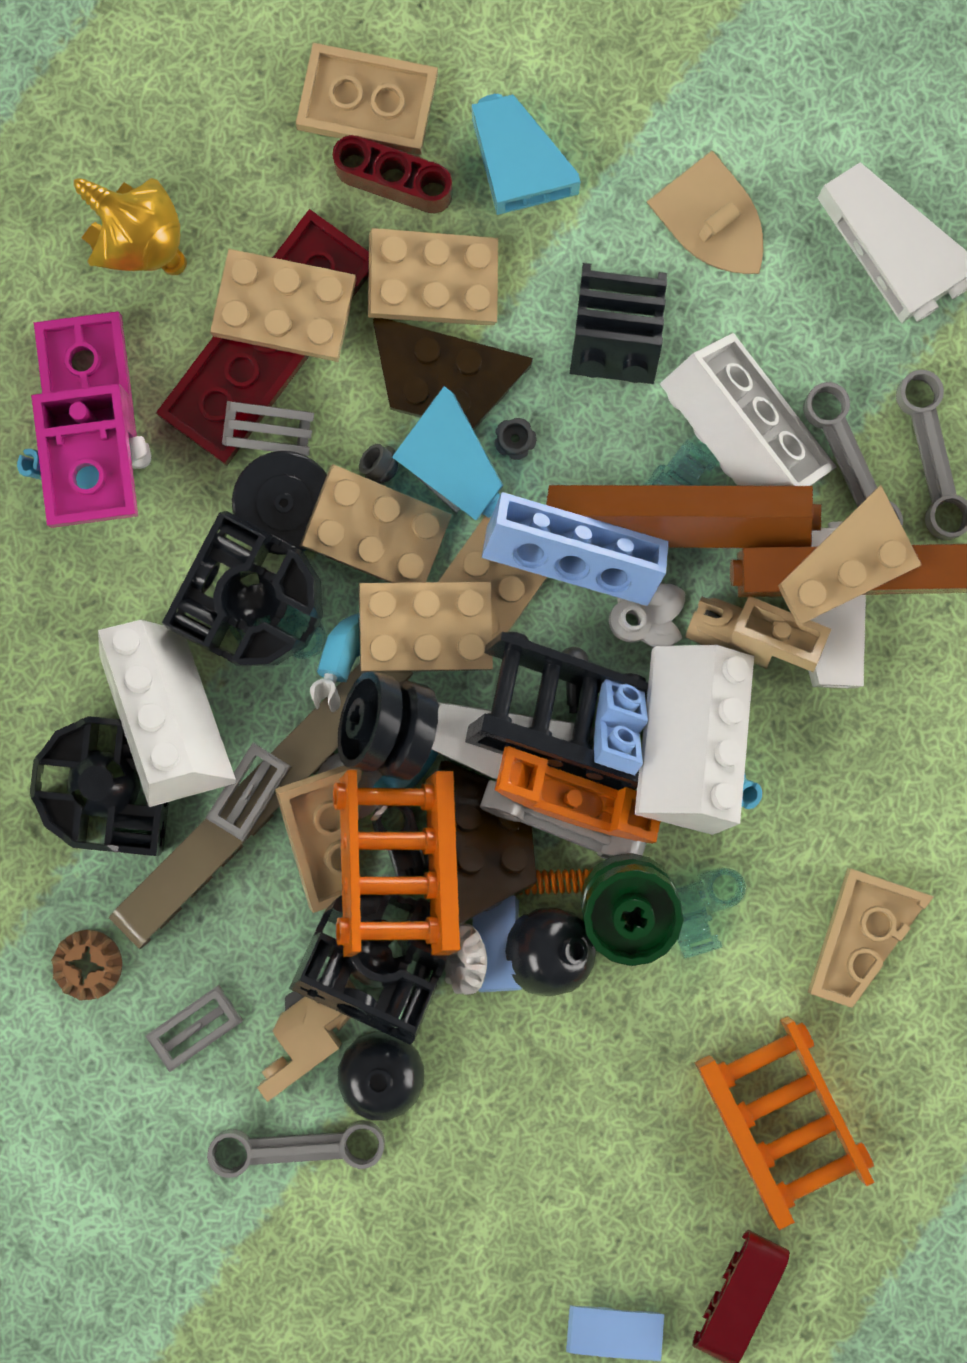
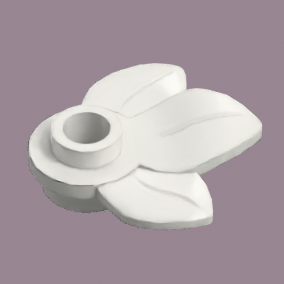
(654, 620)

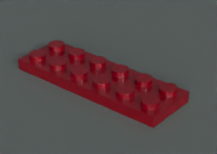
(247, 371)

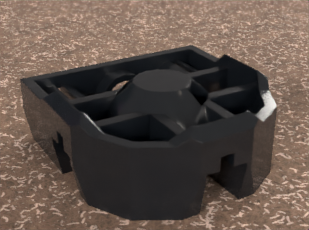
(241, 605)
(106, 796)
(372, 968)

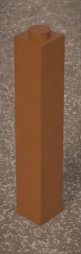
(700, 513)
(763, 568)

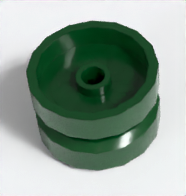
(610, 916)

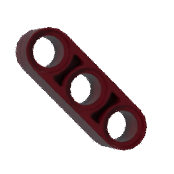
(382, 158)
(743, 1298)

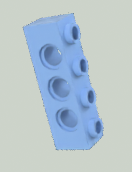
(575, 549)

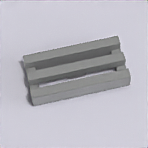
(302, 432)
(268, 761)
(225, 1006)

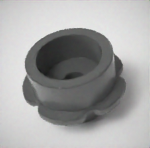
(517, 427)
(378, 463)

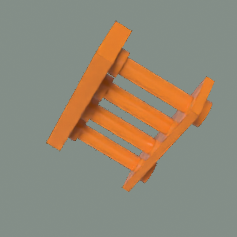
(438, 884)
(761, 1156)

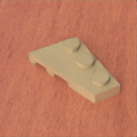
(851, 561)
(315, 834)
(862, 933)

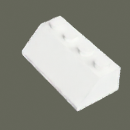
(745, 418)
(163, 711)
(695, 737)

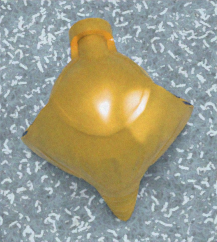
(136, 228)

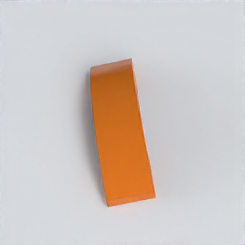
(572, 798)

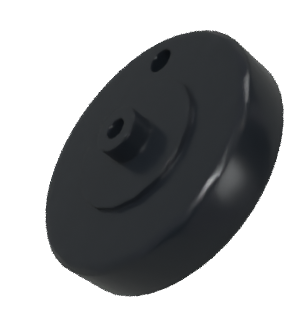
(279, 495)

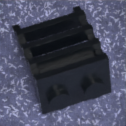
(618, 343)

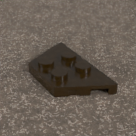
(423, 361)
(491, 851)

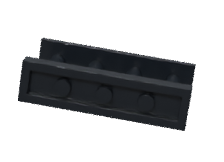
(496, 730)

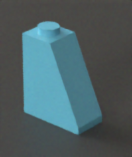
(519, 156)
(451, 458)

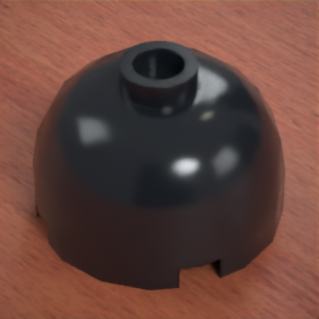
(550, 952)
(380, 1076)

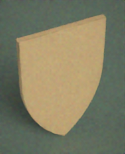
(712, 217)

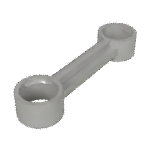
(844, 444)
(933, 452)
(602, 843)
(295, 1148)

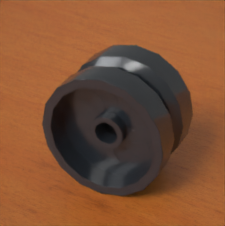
(387, 726)

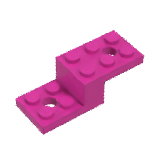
(84, 420)

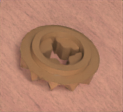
(103, 953)

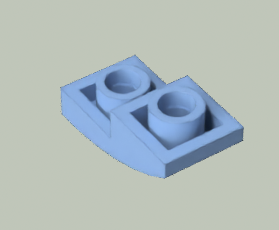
(618, 727)
(494, 929)
(615, 1333)

